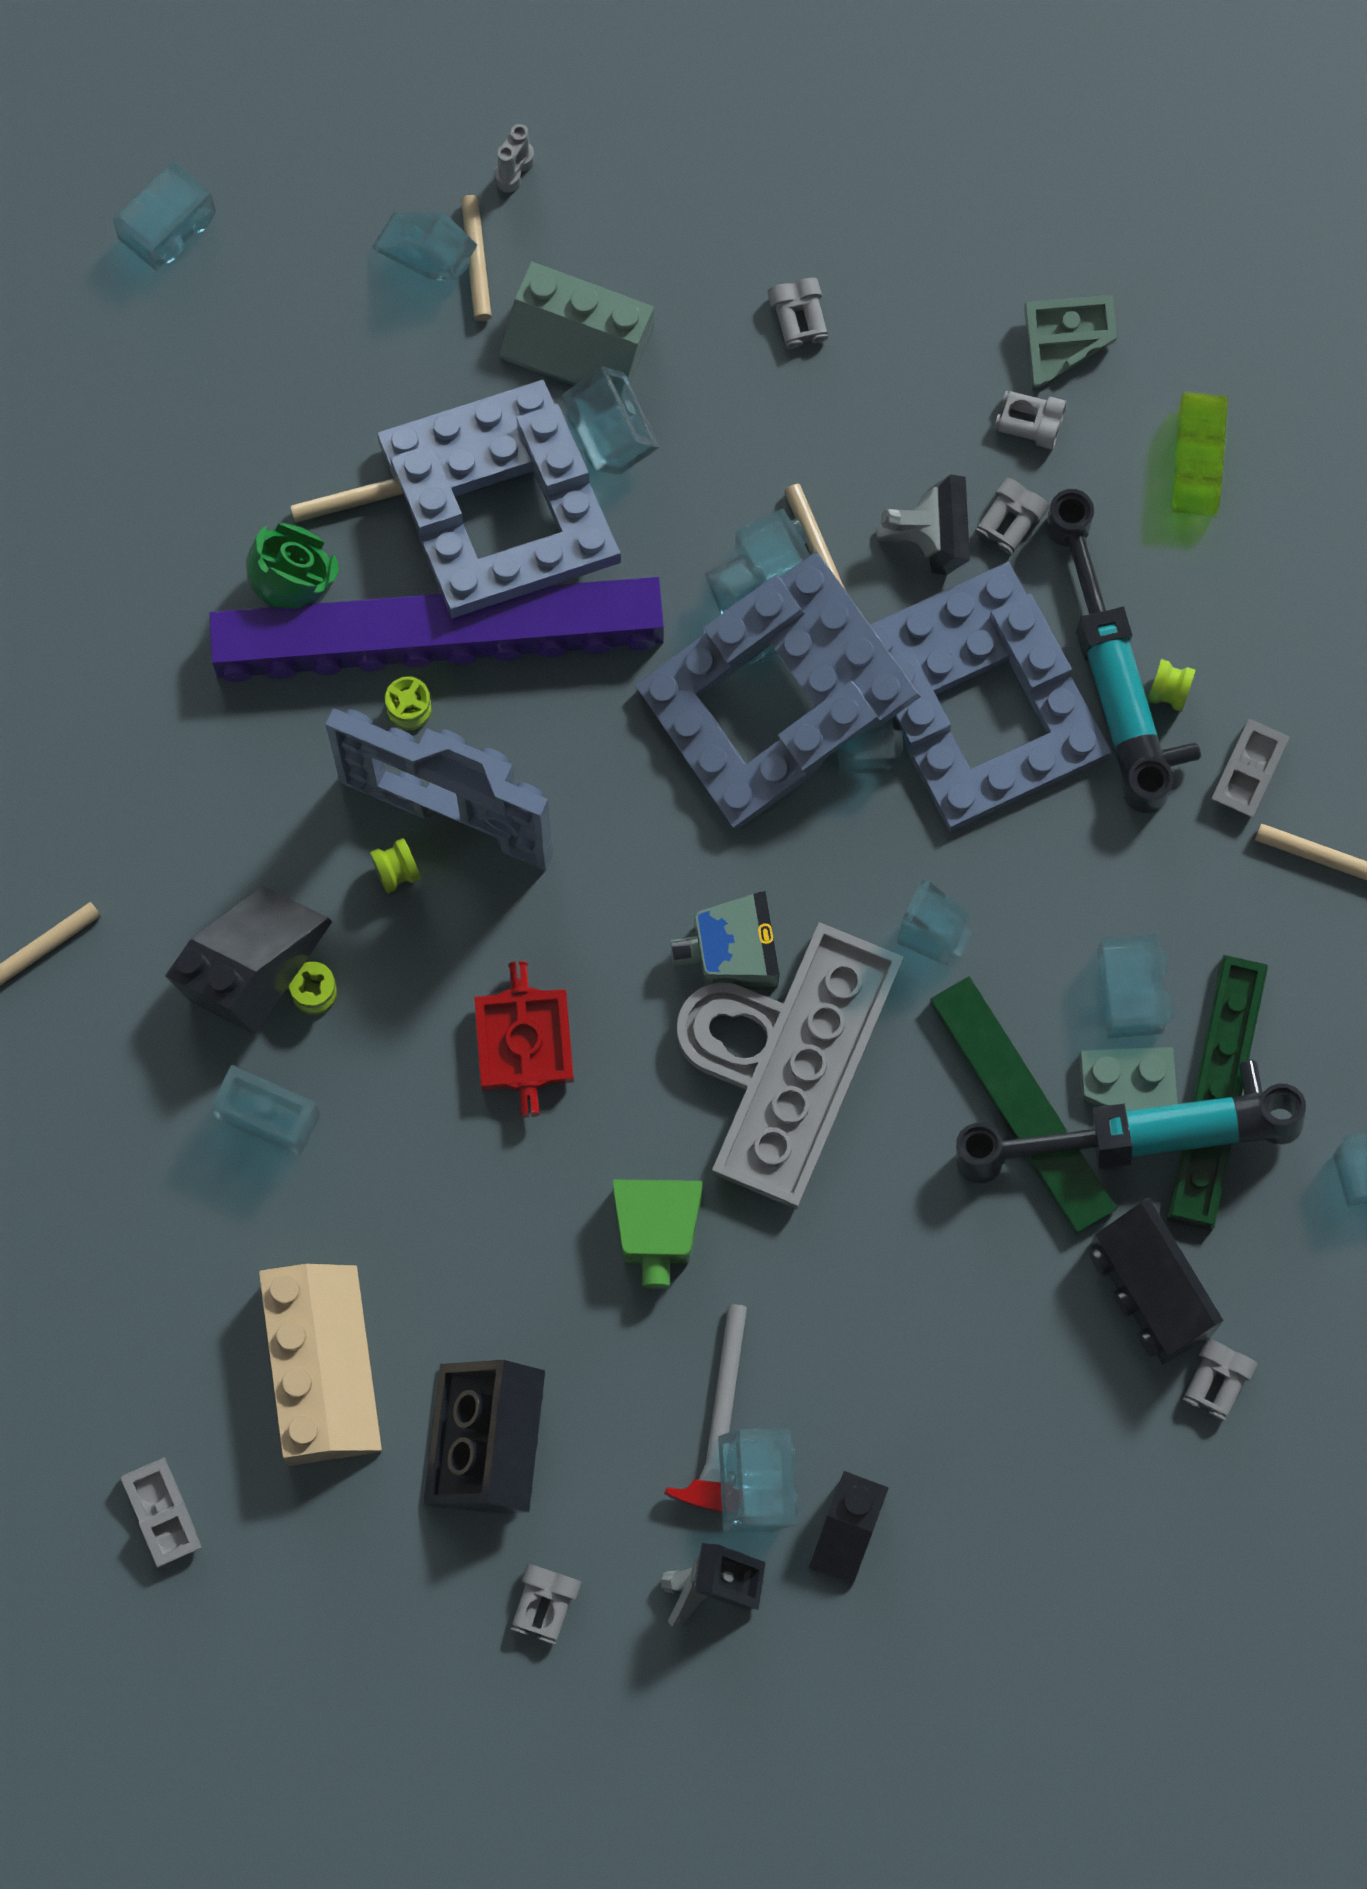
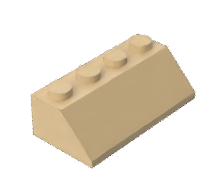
(320, 1362)

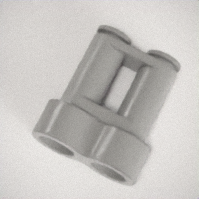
(513, 159)
(796, 297)
(1047, 423)
(1020, 502)
(1227, 1363)
(550, 1585)

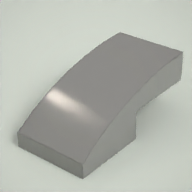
(1250, 768)
(161, 1511)

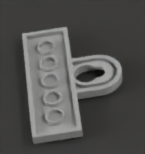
(806, 1062)

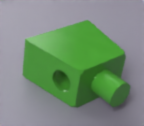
(657, 1224)

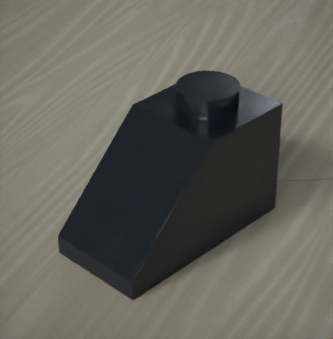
(848, 1527)

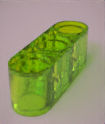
(1199, 453)

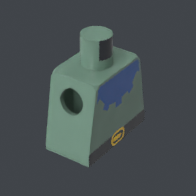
(732, 944)

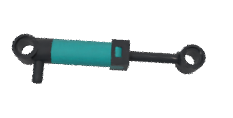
(1106, 644)
(1151, 1130)

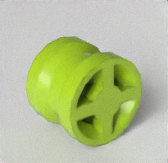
(1171, 685)
(404, 694)
(395, 865)
(317, 997)

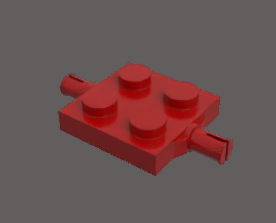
(523, 1039)

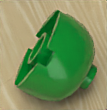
(290, 567)

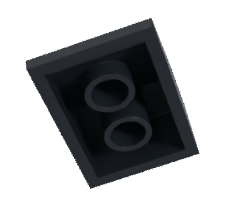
(248, 957)

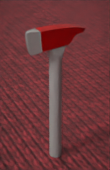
(707, 1490)

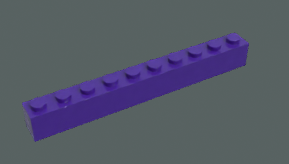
(422, 631)

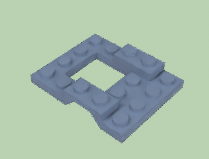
(481, 447)
(959, 638)
(825, 649)
(463, 781)

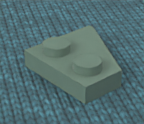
(1067, 333)
(1129, 1076)

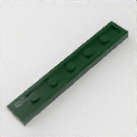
(1225, 1046)
(1021, 1102)

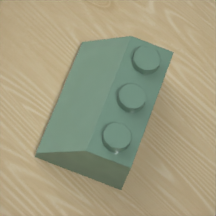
(574, 327)

